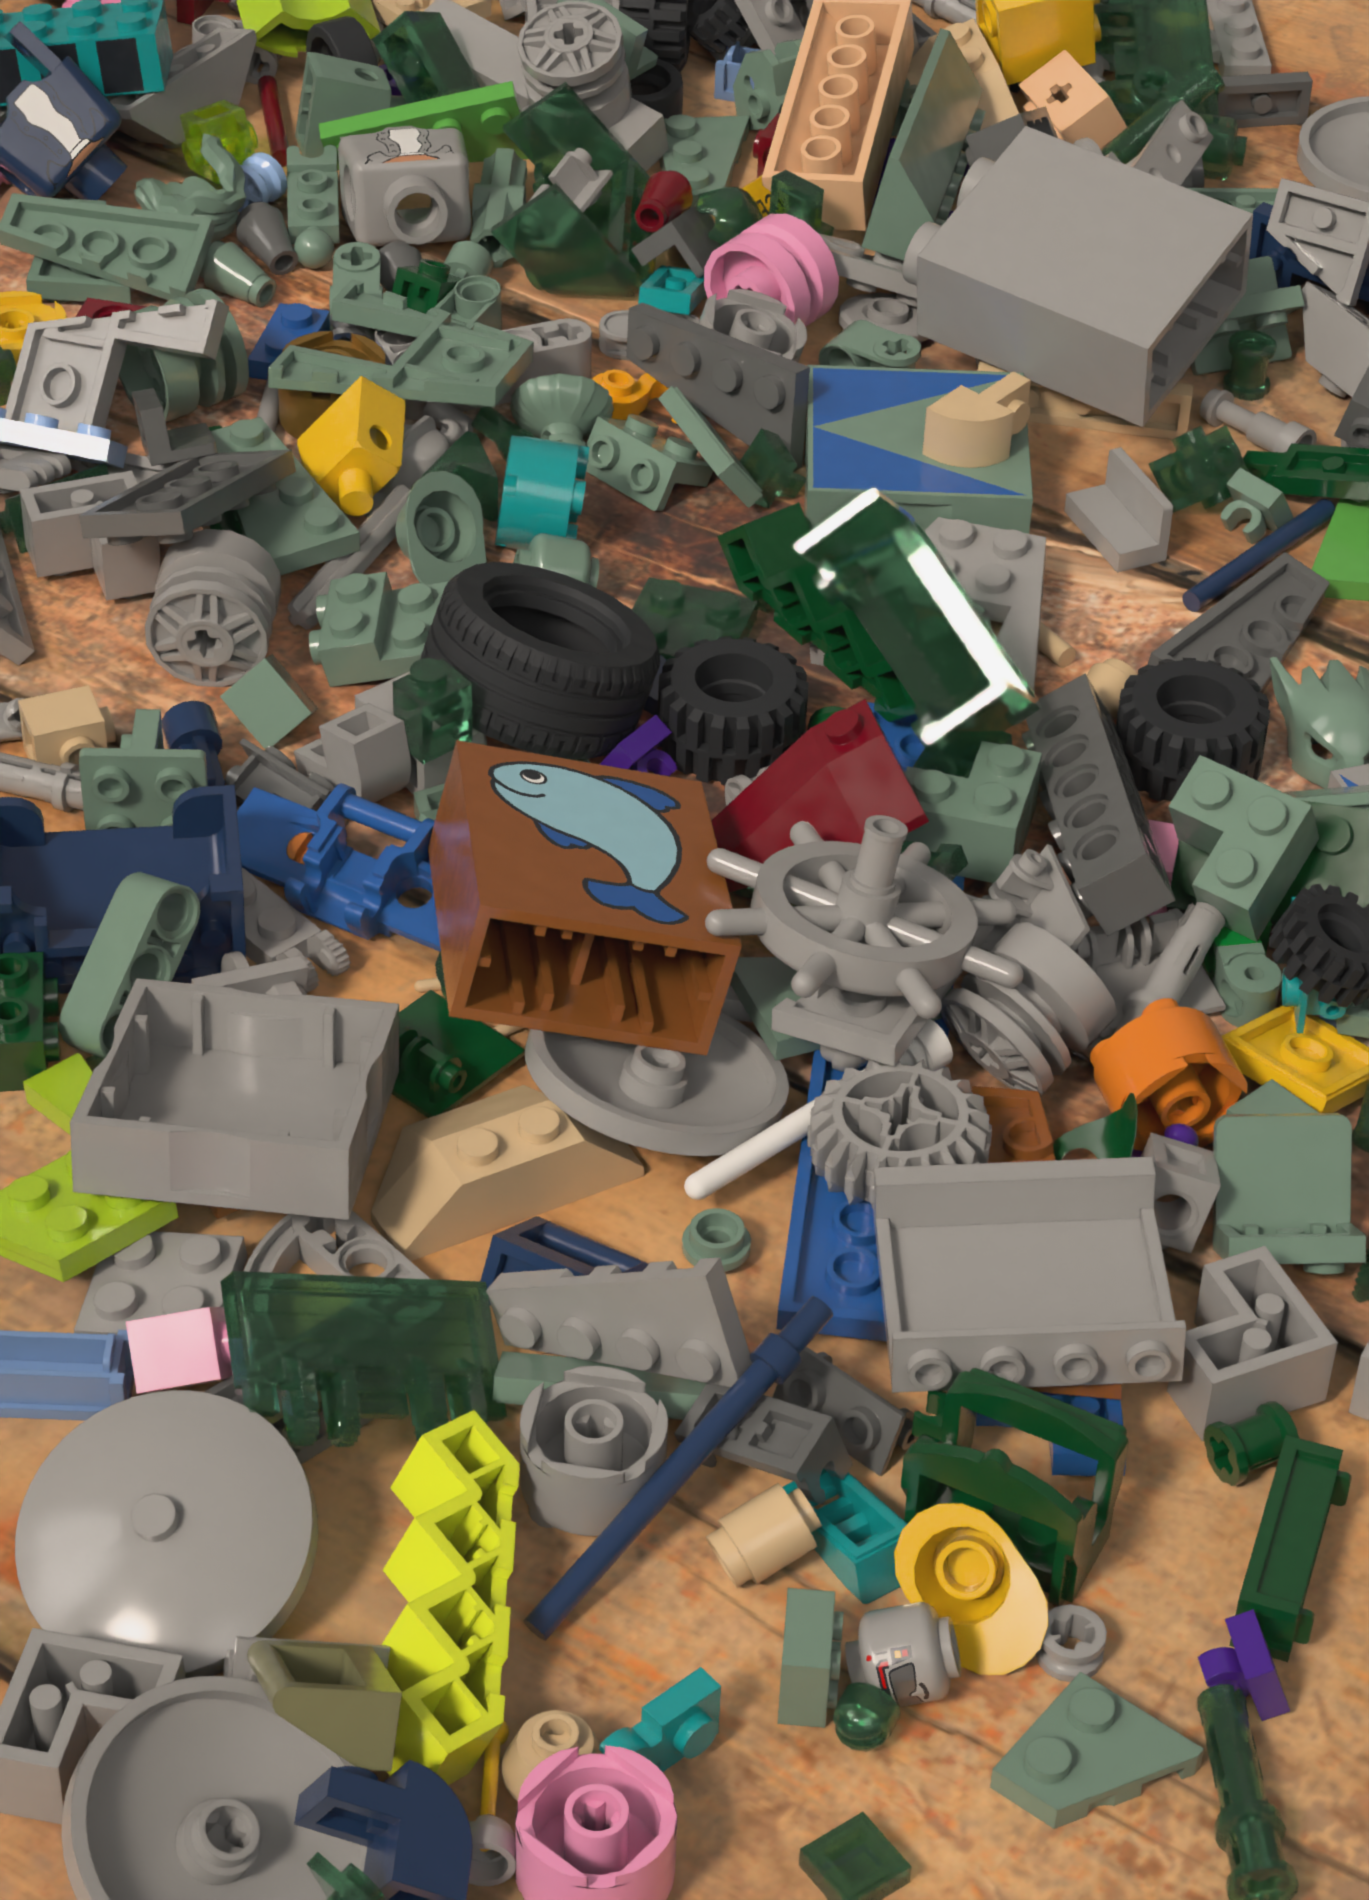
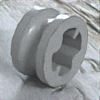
(1087, 1655)

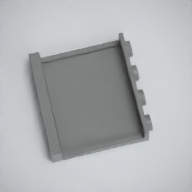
(1025, 1274)

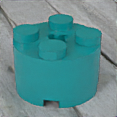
(541, 490)

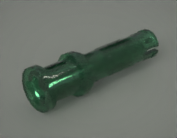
(1191, 87)
(1247, 1823)

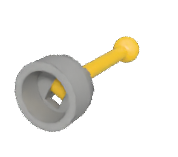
(489, 1831)

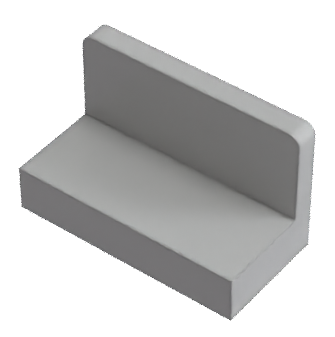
(1125, 516)

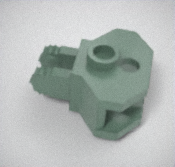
(771, 80)

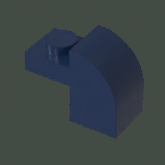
(409, 1824)

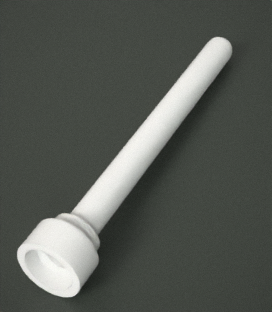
(929, 1045)

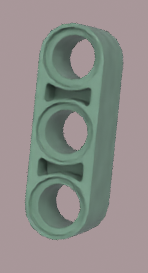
(138, 938)

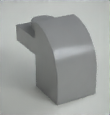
(362, 751)

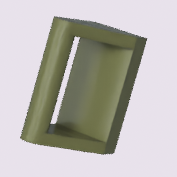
(333, 1696)

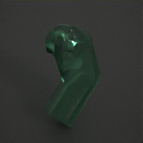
(498, 429)

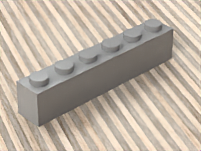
(496, 60)

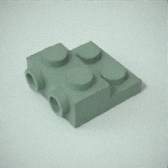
(370, 628)

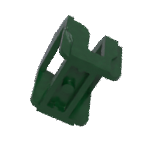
(1048, 1530)

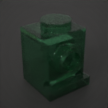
(434, 694)

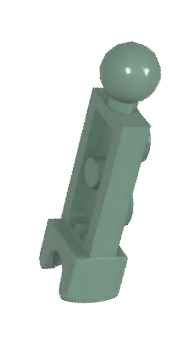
(313, 205)

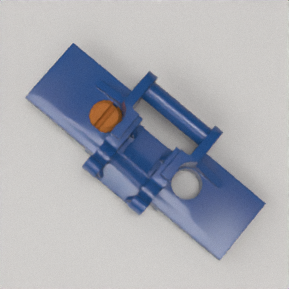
(331, 880)

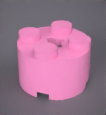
(596, 1828)

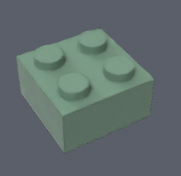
(810, 1658)

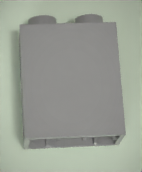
(1080, 273)

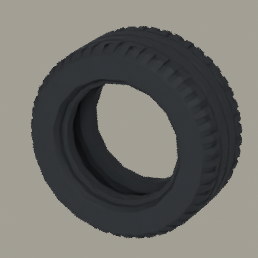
(545, 658)

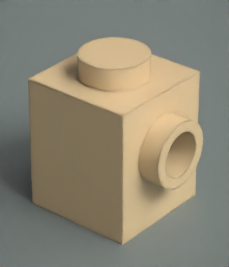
(62, 724)

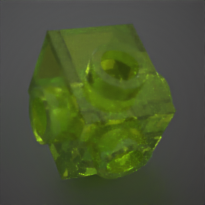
(222, 121)

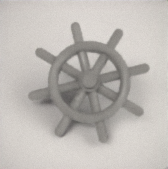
(859, 911)

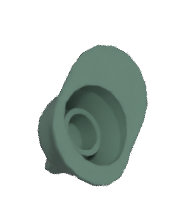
(441, 527)

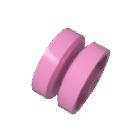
(779, 260)

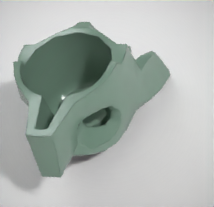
(1327, 713)

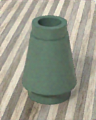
(236, 274)

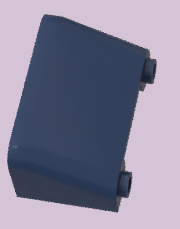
(63, 881)

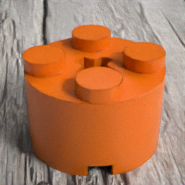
(1173, 1067)

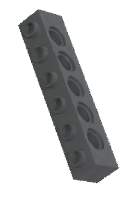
(1096, 808)

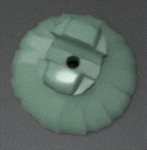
(560, 407)

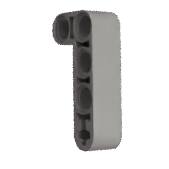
(558, 348)

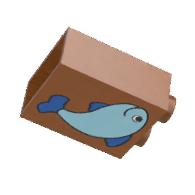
(579, 899)

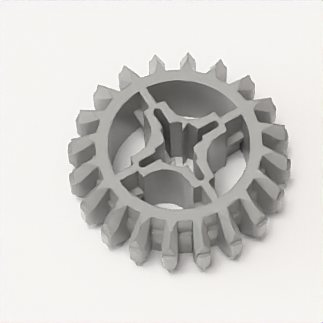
(894, 1121)

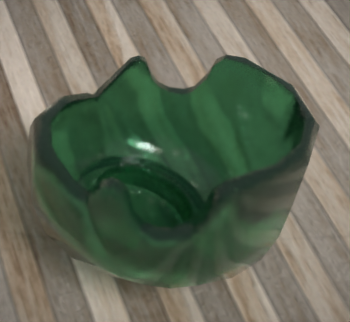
(732, 209)

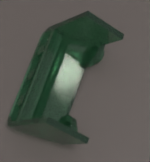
(550, 235)
(921, 622)

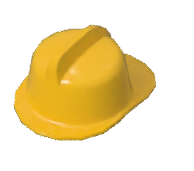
(977, 1577)

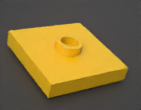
(1314, 1065)

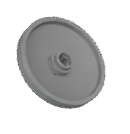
(1336, 148)
(662, 1095)
(168, 1528)
(197, 1800)

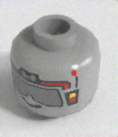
(905, 1653)

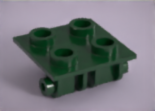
(446, 1056)

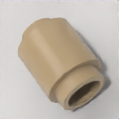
(764, 1535)

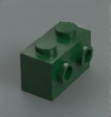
(25, 1005)

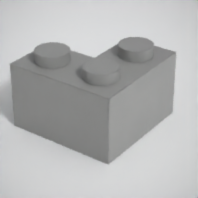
(57, 541)
(1251, 1344)
(58, 1705)

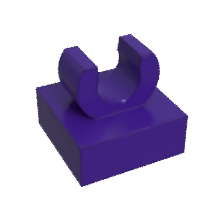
(640, 750)
(1247, 1666)

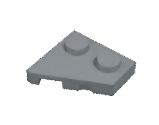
(1325, 234)

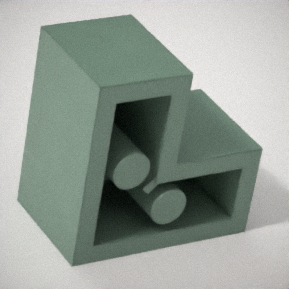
(982, 812)
(1253, 841)

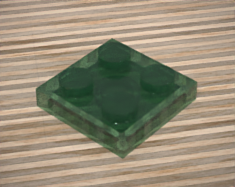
(689, 614)

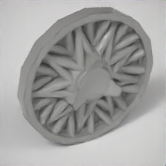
(883, 311)

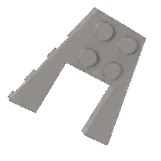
(74, 365)
(1002, 575)

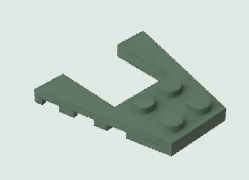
(439, 366)

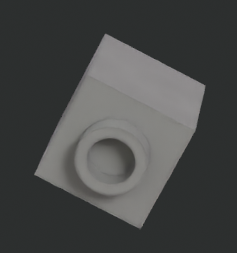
(1187, 1173)

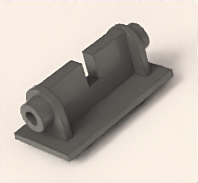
(277, 774)
(863, 1418)

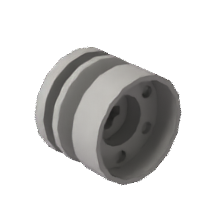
(580, 47)
(213, 608)
(1027, 1029)

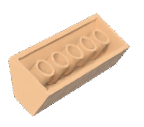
(844, 103)

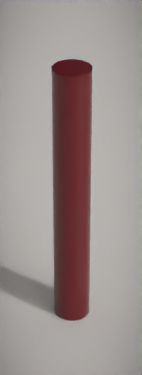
(273, 118)

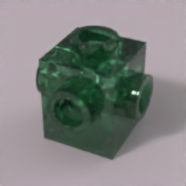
(1208, 466)

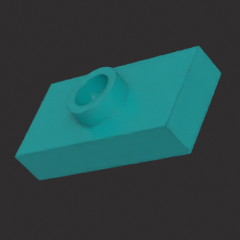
(673, 290)

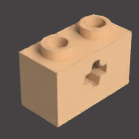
(1073, 101)

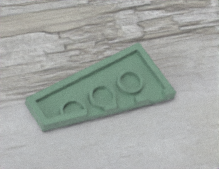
(120, 244)

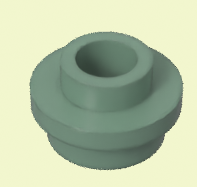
(716, 1235)

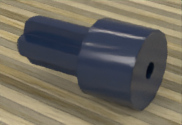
(195, 727)

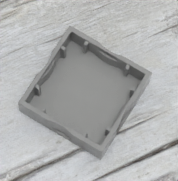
(237, 1099)

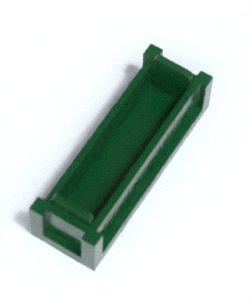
(1289, 1542)

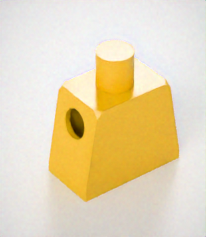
(355, 445)

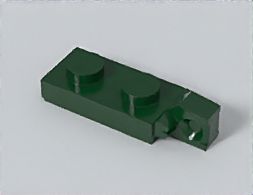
(1314, 470)

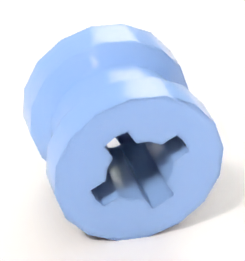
(263, 179)

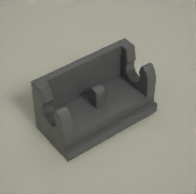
(777, 1440)

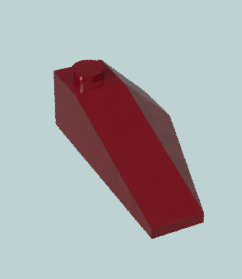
(826, 778)

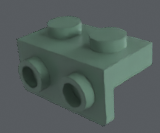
(642, 462)

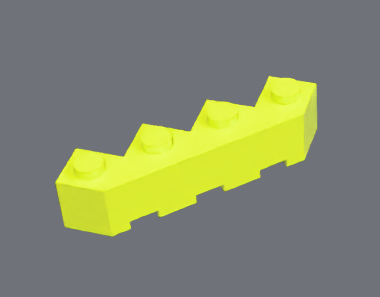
(455, 1578)

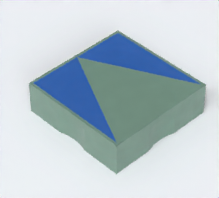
(870, 433)

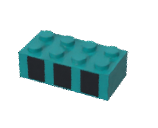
(116, 44)

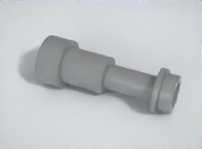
(1260, 428)

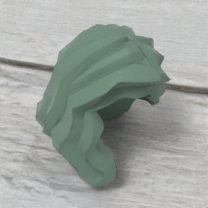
(198, 196)

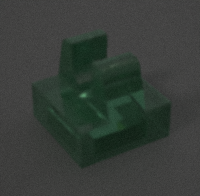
(772, 468)

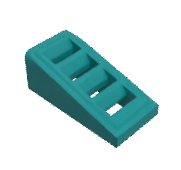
(859, 1563)

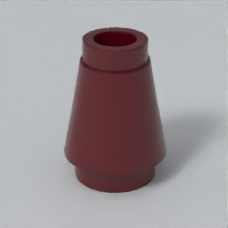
(663, 200)

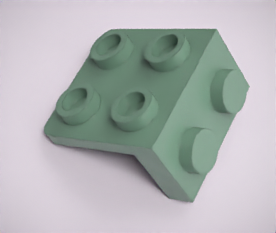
(1286, 1189)

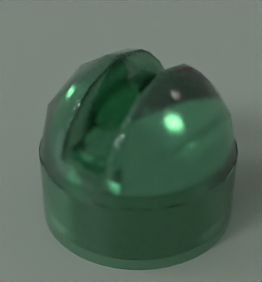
(865, 1717)

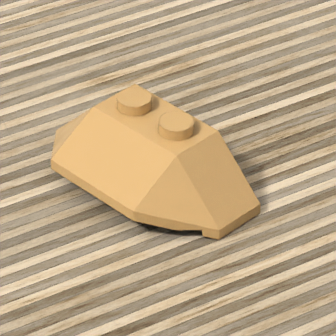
(995, 95)
(491, 1169)

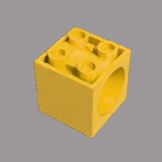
(1033, 32)

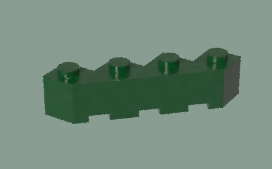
(772, 570)

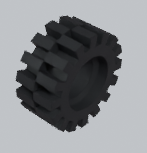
(1325, 944)

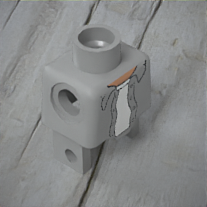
(398, 162)

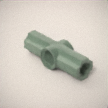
(496, 197)

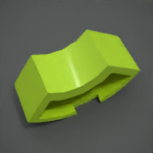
(284, 24)

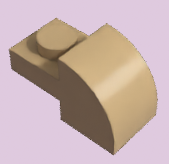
(975, 427)

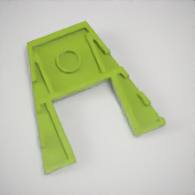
(40, 1214)

